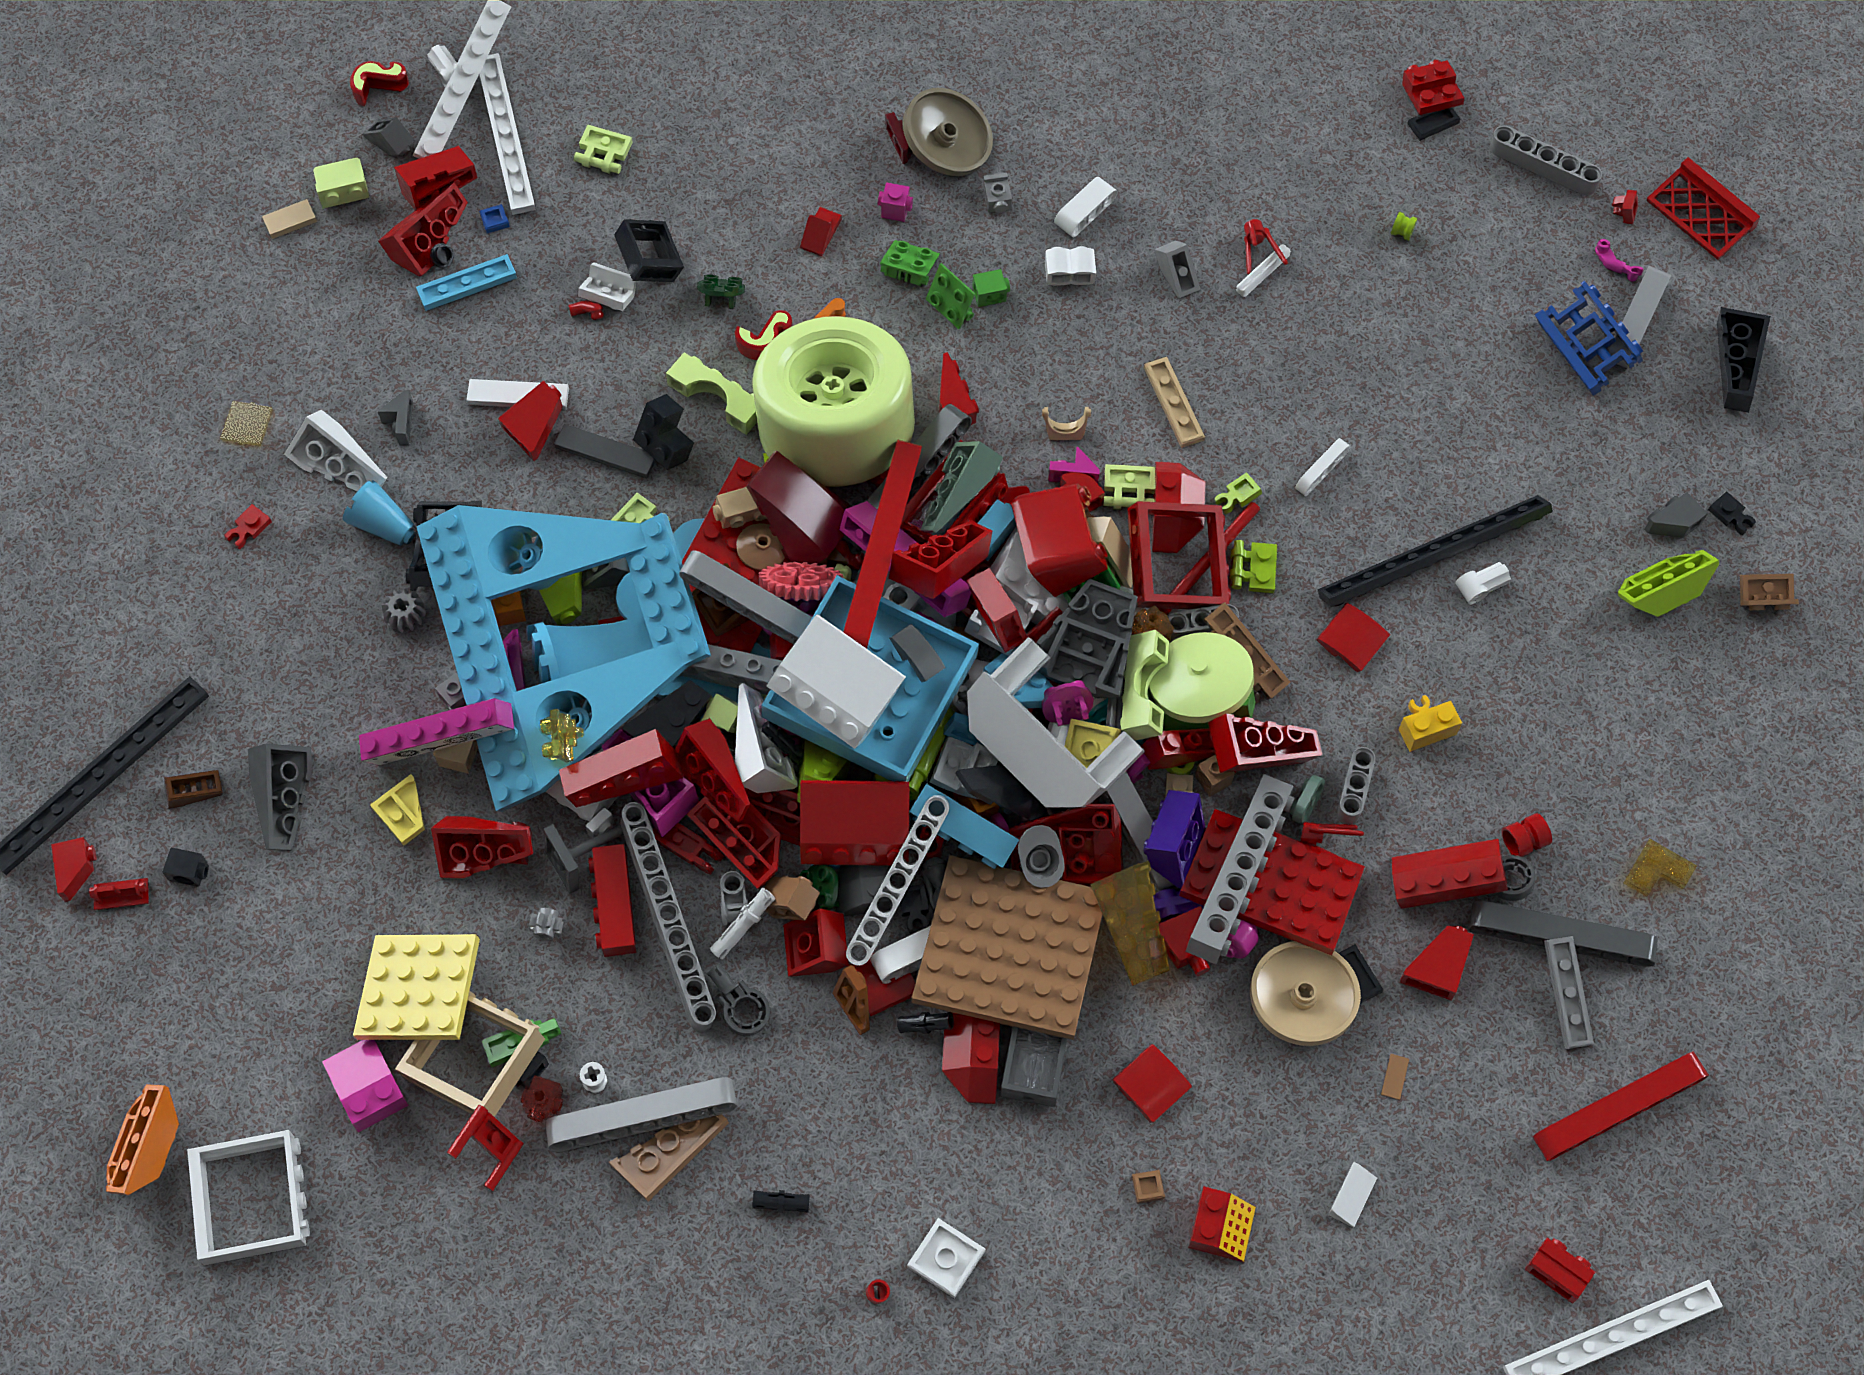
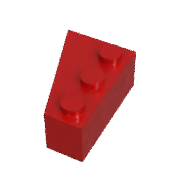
(431, 174)

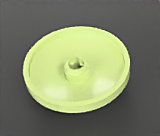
(1203, 678)

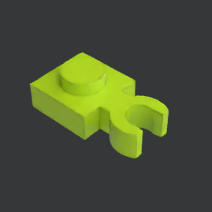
(1240, 491)

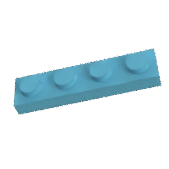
(466, 282)

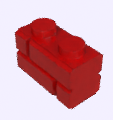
(1560, 1269)

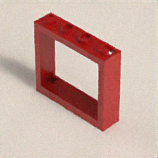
(1141, 555)

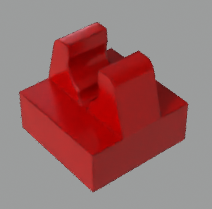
(1626, 206)

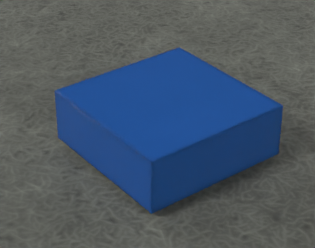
(494, 218)

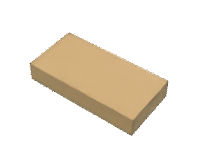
(289, 219)

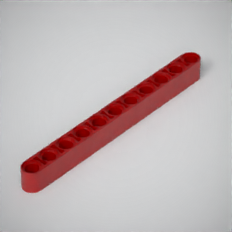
(882, 542)

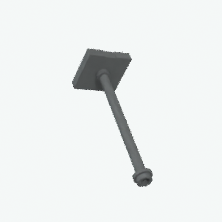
(564, 858)

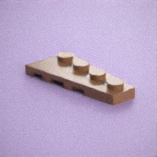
(658, 1160)

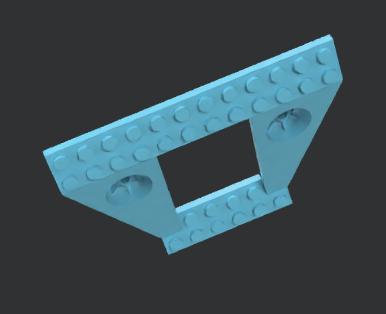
(478, 557)

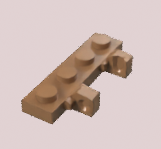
(1266, 673)

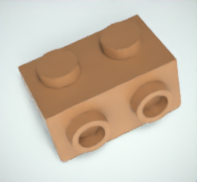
(1767, 589)

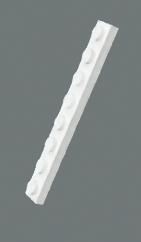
(462, 79)
(506, 136)
(1619, 1333)

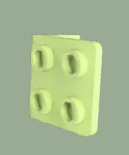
(340, 182)

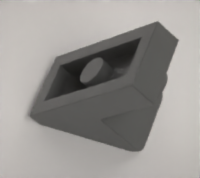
(399, 413)

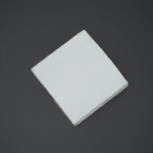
(956, 756)

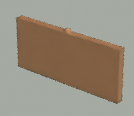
(1395, 1076)

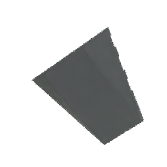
(1091, 640)

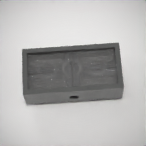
(1033, 1067)

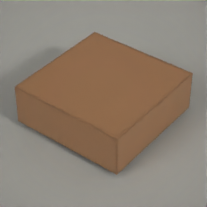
(1148, 1186)

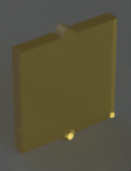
(246, 423)

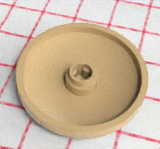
(1304, 994)

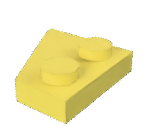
(401, 810)

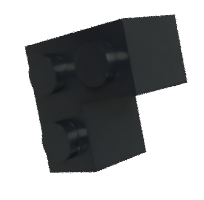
(659, 433)

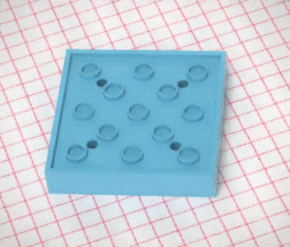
(914, 709)

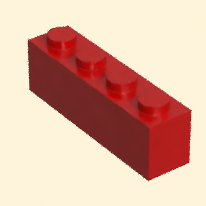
(613, 900)

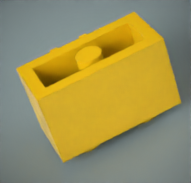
(1429, 724)

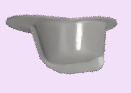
(1041, 856)

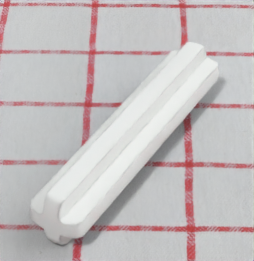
(1261, 272)

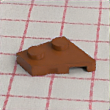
(853, 998)

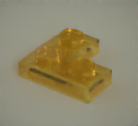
(1655, 862)

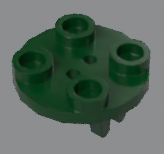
(728, 288)
(826, 882)

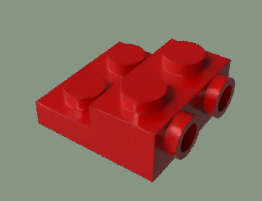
(1432, 87)

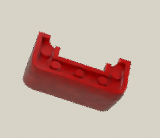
(1058, 537)

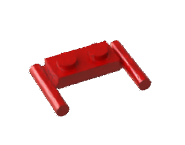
(491, 1137)

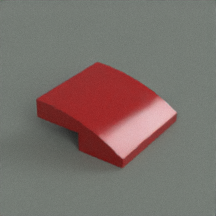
(1353, 637)
(882, 995)
(1152, 1083)

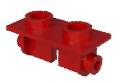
(120, 893)

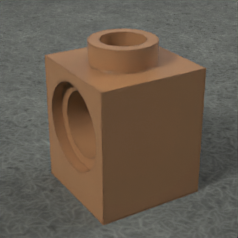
(1211, 778)

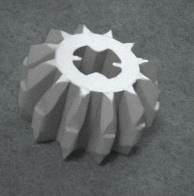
(413, 613)

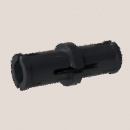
(925, 1022)
(780, 1201)

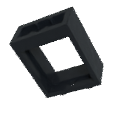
(648, 269)

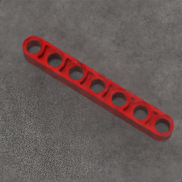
(1620, 1106)

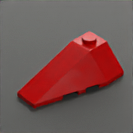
(414, 237)
(710, 765)
(477, 844)

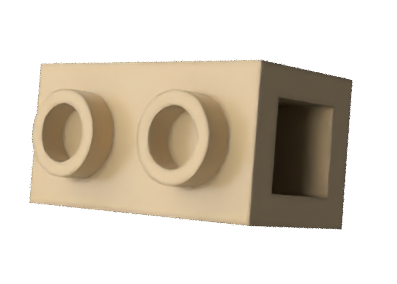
(736, 508)

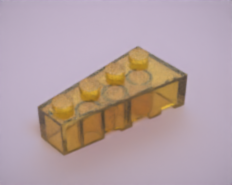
(1133, 921)

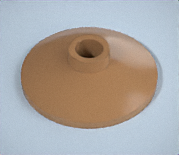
(753, 553)

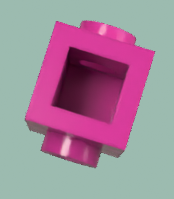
(895, 202)

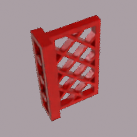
(1720, 199)

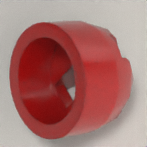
(883, 1291)

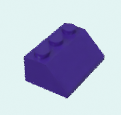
(1175, 836)

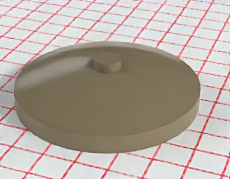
(947, 131)

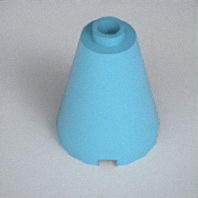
(379, 515)

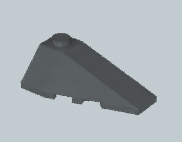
(277, 786)

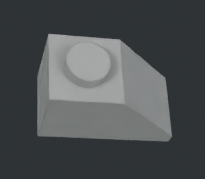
(1178, 268)

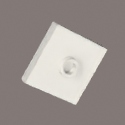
(946, 1258)

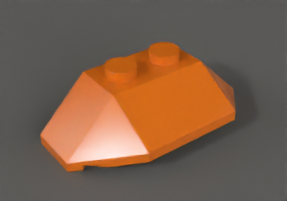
(143, 1141)

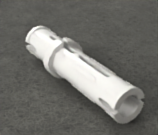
(750, 914)

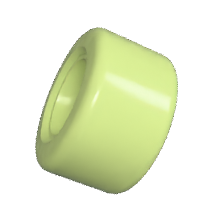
(805, 390)

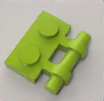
(1262, 566)

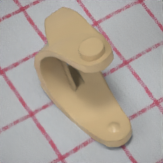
(1066, 431)

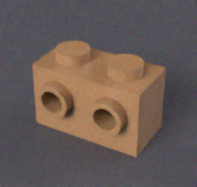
(793, 897)

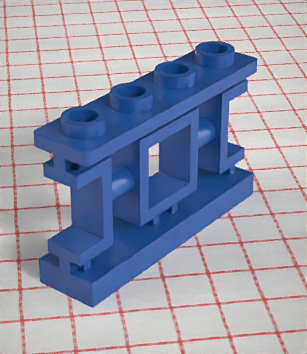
(1574, 348)

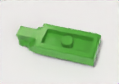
(502, 1045)

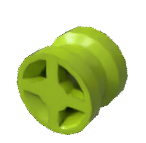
(1404, 226)

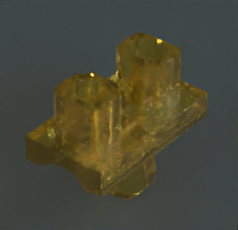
(563, 734)

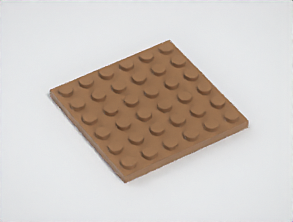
(1009, 948)

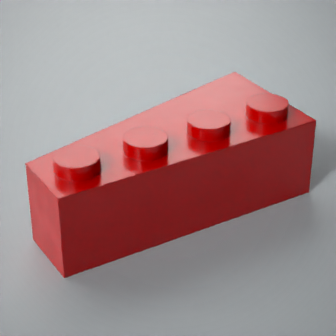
(941, 560)
(1256, 744)

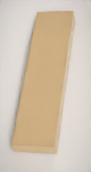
(1174, 402)

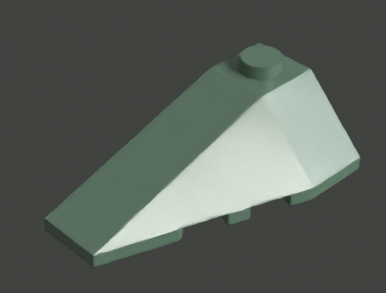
(966, 473)

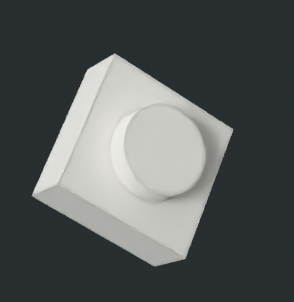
(600, 823)

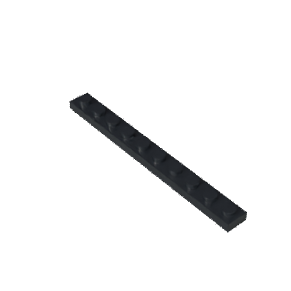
(1434, 551)
(100, 773)

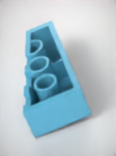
(968, 828)

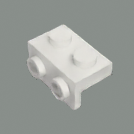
(608, 287)

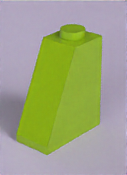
(564, 598)

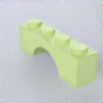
(692, 377)
(1144, 659)

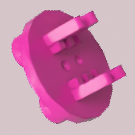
(1067, 703)

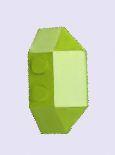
(1669, 582)

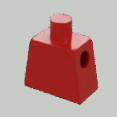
(1176, 938)

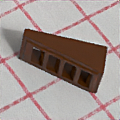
(180, 781)

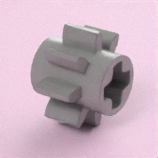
(546, 924)

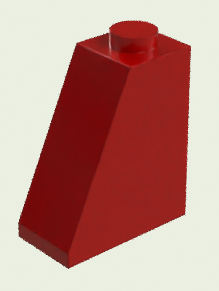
(533, 418)
(1440, 963)

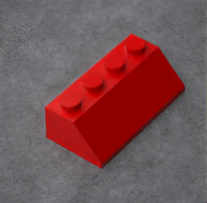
(1448, 874)

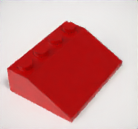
(853, 822)

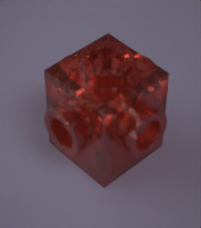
(542, 1099)

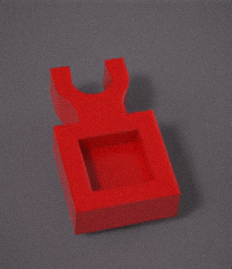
(249, 523)

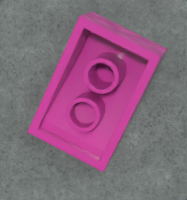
(364, 1084)

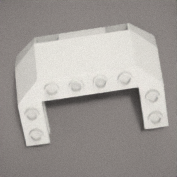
(1029, 747)

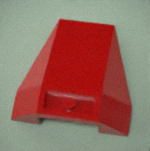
(1088, 842)

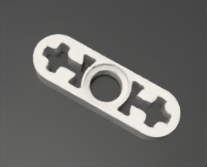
(1322, 466)

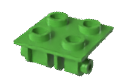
(910, 259)
(951, 297)

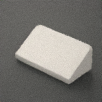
(1353, 1195)

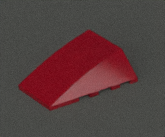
(799, 509)

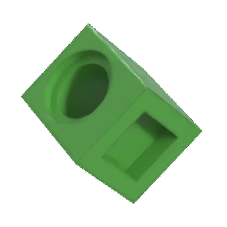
(990, 287)

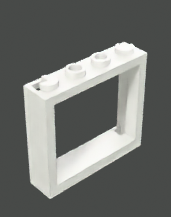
(200, 1196)

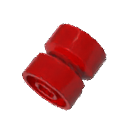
(1529, 835)

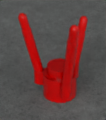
(1255, 235)
(1313, 832)

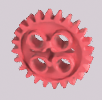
(798, 580)

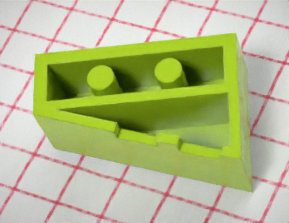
(820, 765)

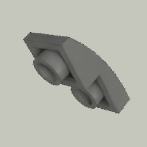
(917, 650)

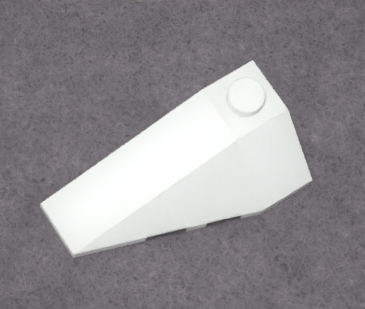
(329, 449)
(756, 756)

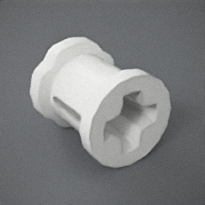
(591, 1068)

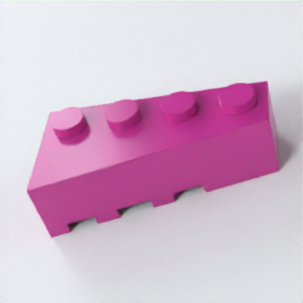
(663, 803)

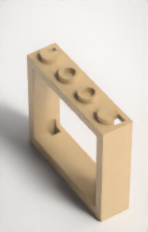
(421, 1050)

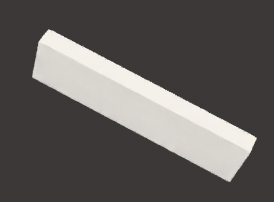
(505, 392)

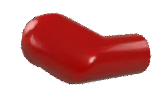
(585, 307)
(854, 561)

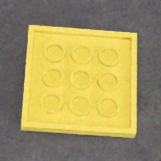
(416, 987)

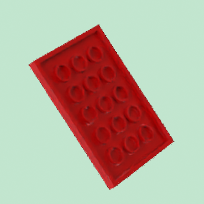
(1298, 894)

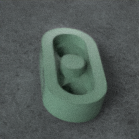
(1311, 793)

